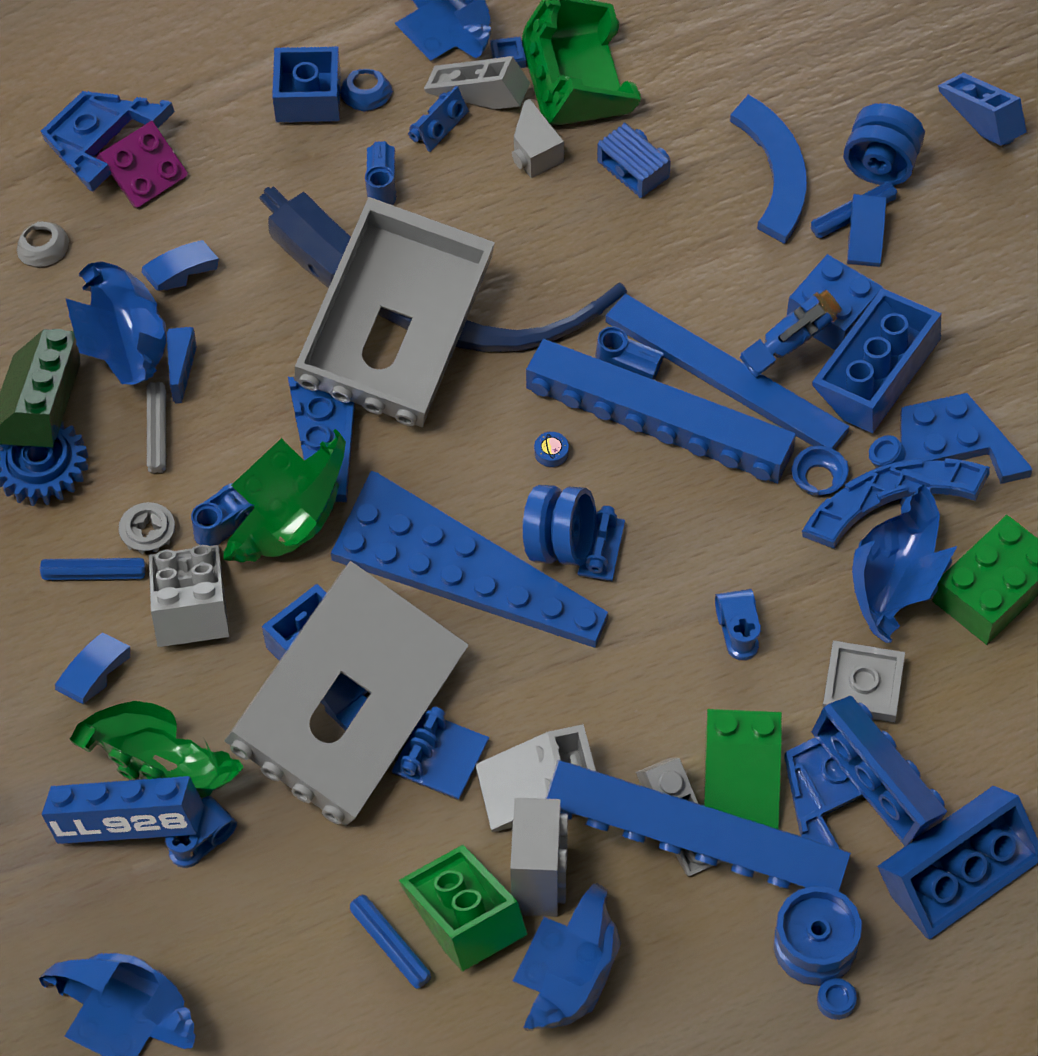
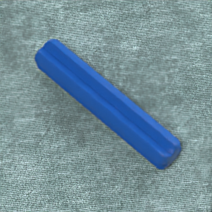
(842, 215)
(92, 568)
(390, 941)

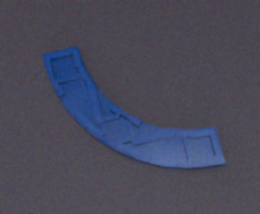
(785, 164)
(888, 484)

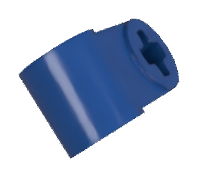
(223, 510)
(739, 622)
(214, 829)

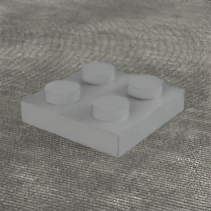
(868, 675)

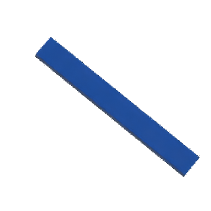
(727, 373)

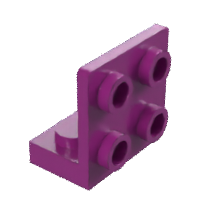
(143, 164)

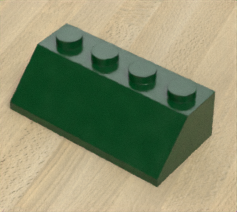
(38, 389)

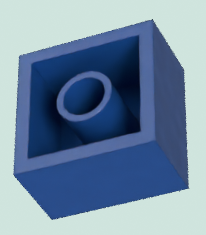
(306, 84)
(849, 289)

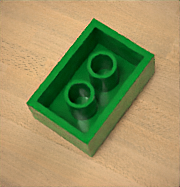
(992, 580)

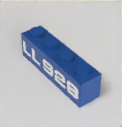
(123, 810)

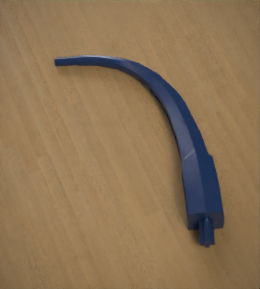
(319, 246)

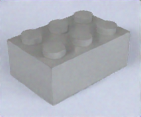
(539, 856)

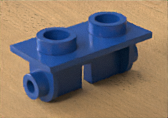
(441, 119)
(607, 542)

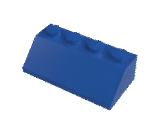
(878, 359)
(878, 769)
(962, 861)

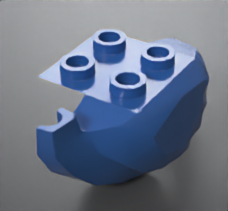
(446, 24)
(119, 323)
(898, 563)
(570, 962)
(121, 1004)

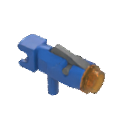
(792, 332)

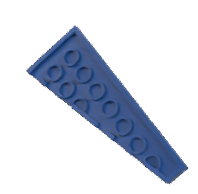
(428, 550)

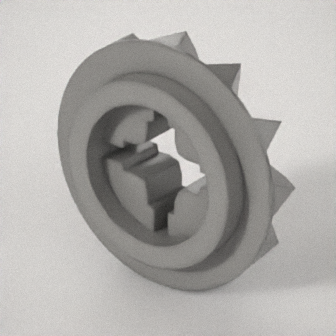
(137, 518)

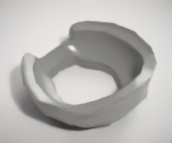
(46, 254)

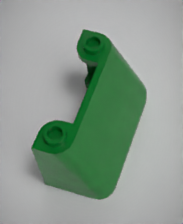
(573, 62)

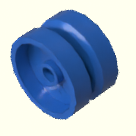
(884, 144)
(559, 525)
(817, 935)

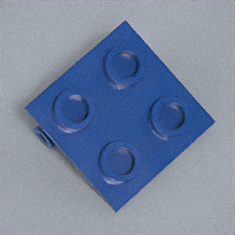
(440, 754)

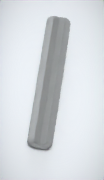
(156, 427)

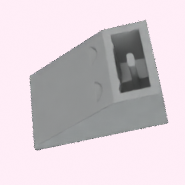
(187, 595)
(528, 770)

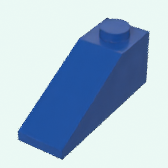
(986, 108)

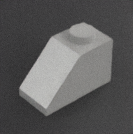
(536, 142)

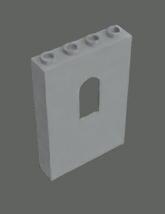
(407, 268)
(379, 645)

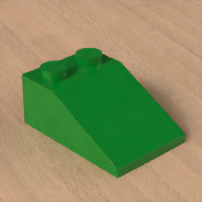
(743, 764)
(464, 907)

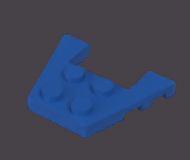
(90, 124)
(960, 431)
(817, 789)

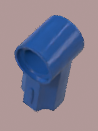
(381, 172)
(628, 353)

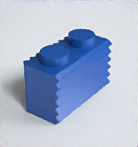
(633, 159)

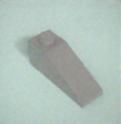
(484, 83)

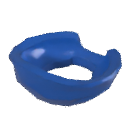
(365, 99)
(820, 457)

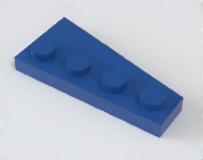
(316, 419)

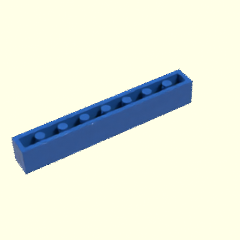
(660, 411)
(696, 828)

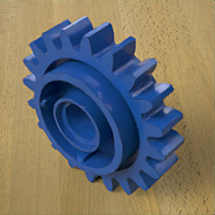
(57, 471)

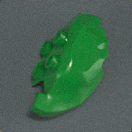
(289, 499)
(138, 731)

